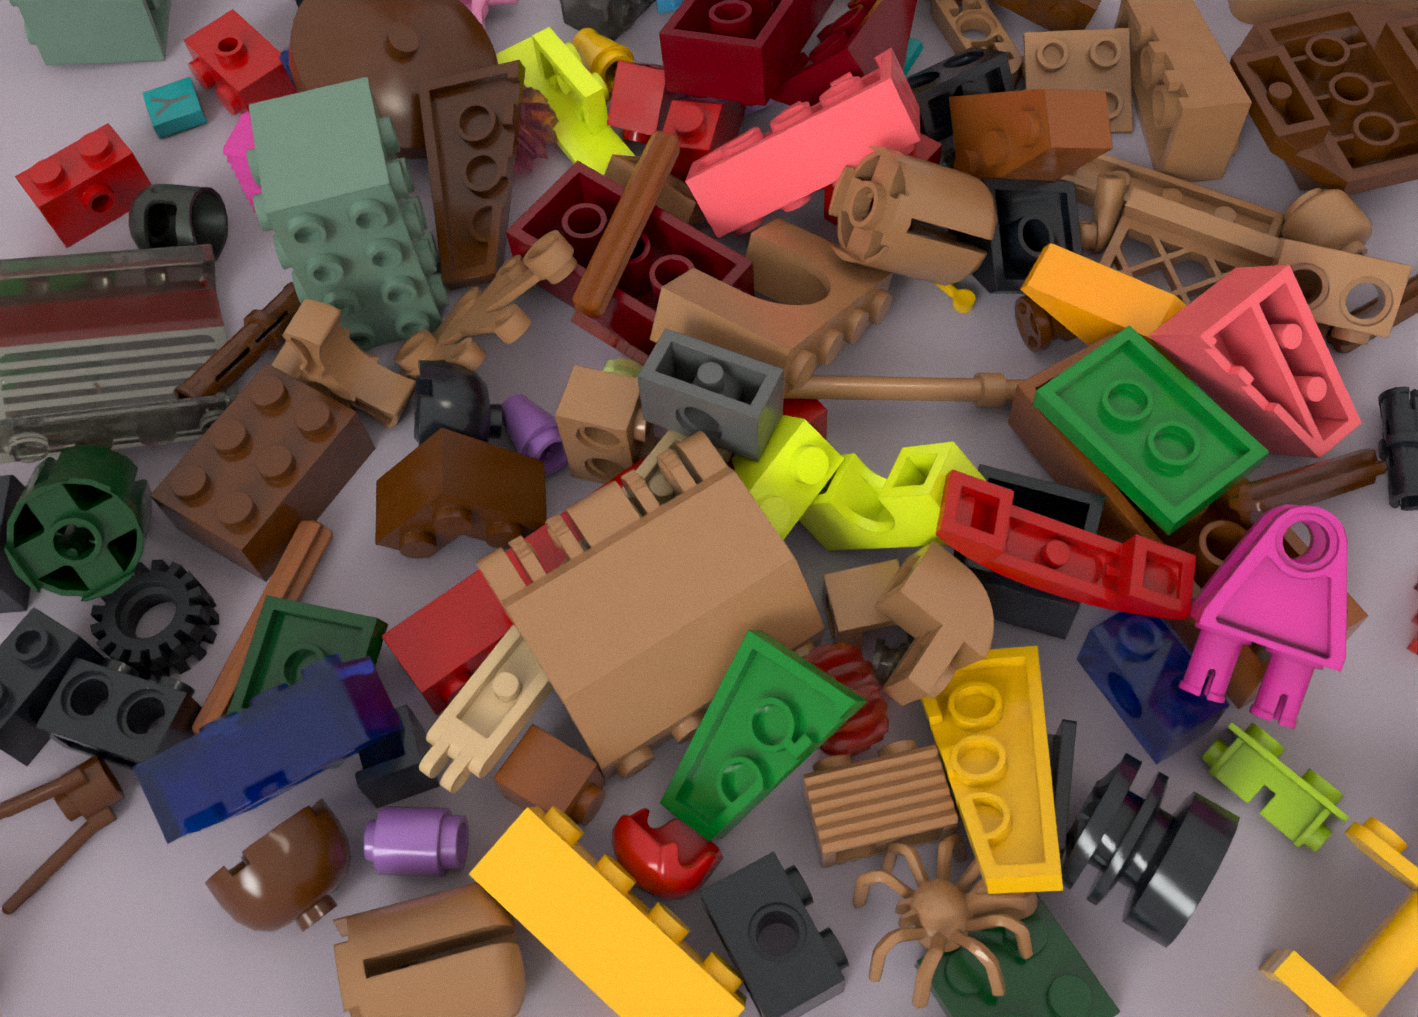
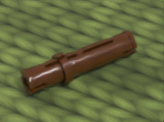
(260, 333)

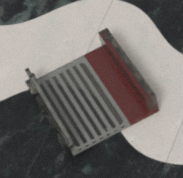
(102, 346)

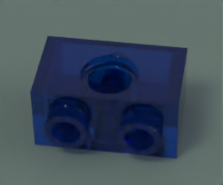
(1139, 673)

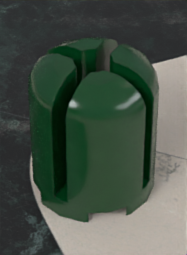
(80, 523)

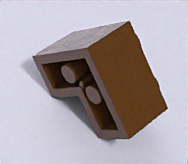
(458, 489)

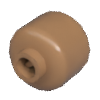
(1328, 220)

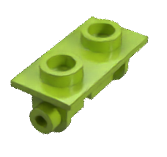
(1298, 802)

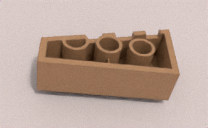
(1182, 89)

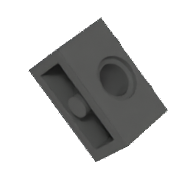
(712, 390)

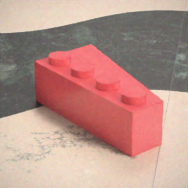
(805, 148)

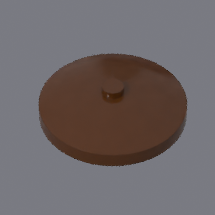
(392, 46)

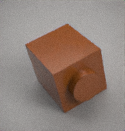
(551, 774)

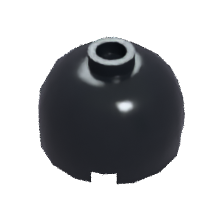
(455, 400)

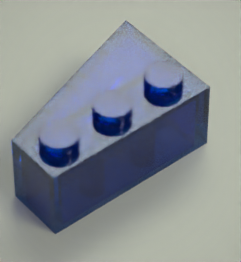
(268, 747)

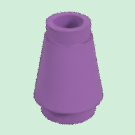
(534, 432)

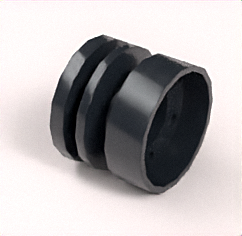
(1152, 852)

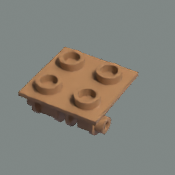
(1083, 62)

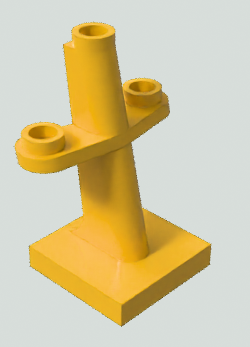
(1382, 961)

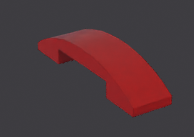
(1060, 558)

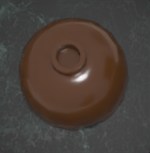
(286, 873)

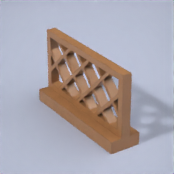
(1194, 237)

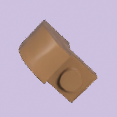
(945, 613)

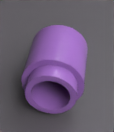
(416, 841)

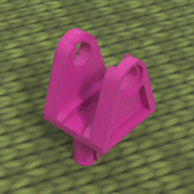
(1277, 602)

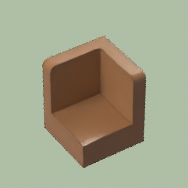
(851, 599)

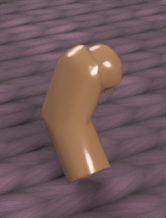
(1106, 212)

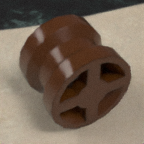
(1038, 326)

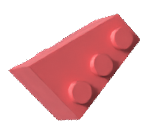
(1263, 361)

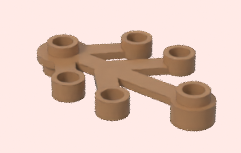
(481, 311)

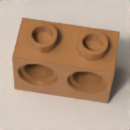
(1335, 276)
(602, 424)

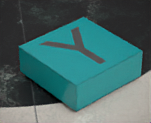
(174, 107)

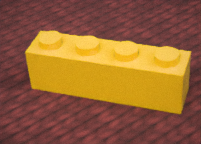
(600, 927)

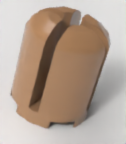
(898, 230)
(432, 958)

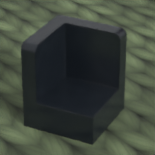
(393, 764)

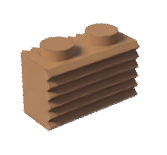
(878, 801)

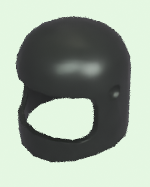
(178, 216)

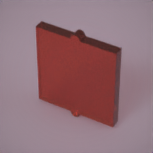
(610, 338)

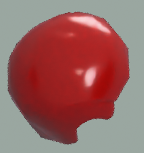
(666, 859)

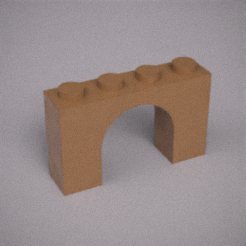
(821, 308)

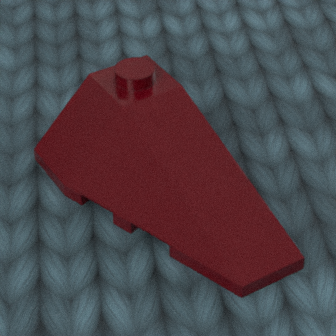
(849, 47)

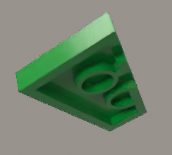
(755, 734)

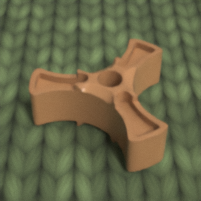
(330, 362)

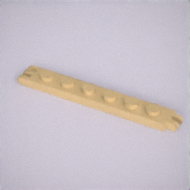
(509, 681)

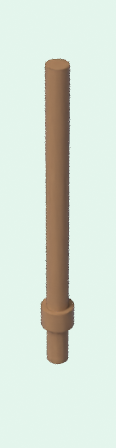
(984, 389)

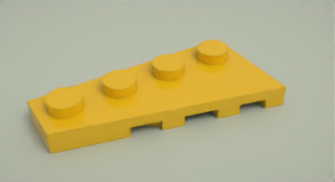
(999, 768)

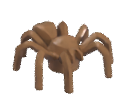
(945, 914)

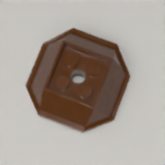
(1336, 94)

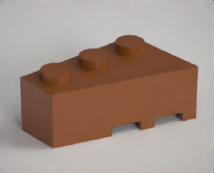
(1029, 132)

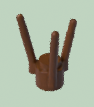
(82, 791)

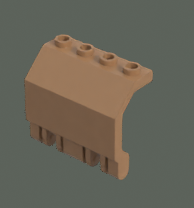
(655, 603)

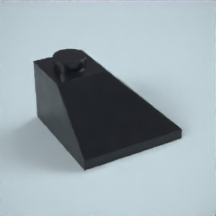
(1027, 221)

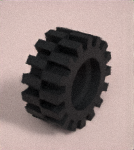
(173, 644)

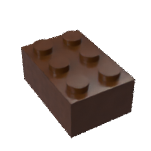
(264, 470)

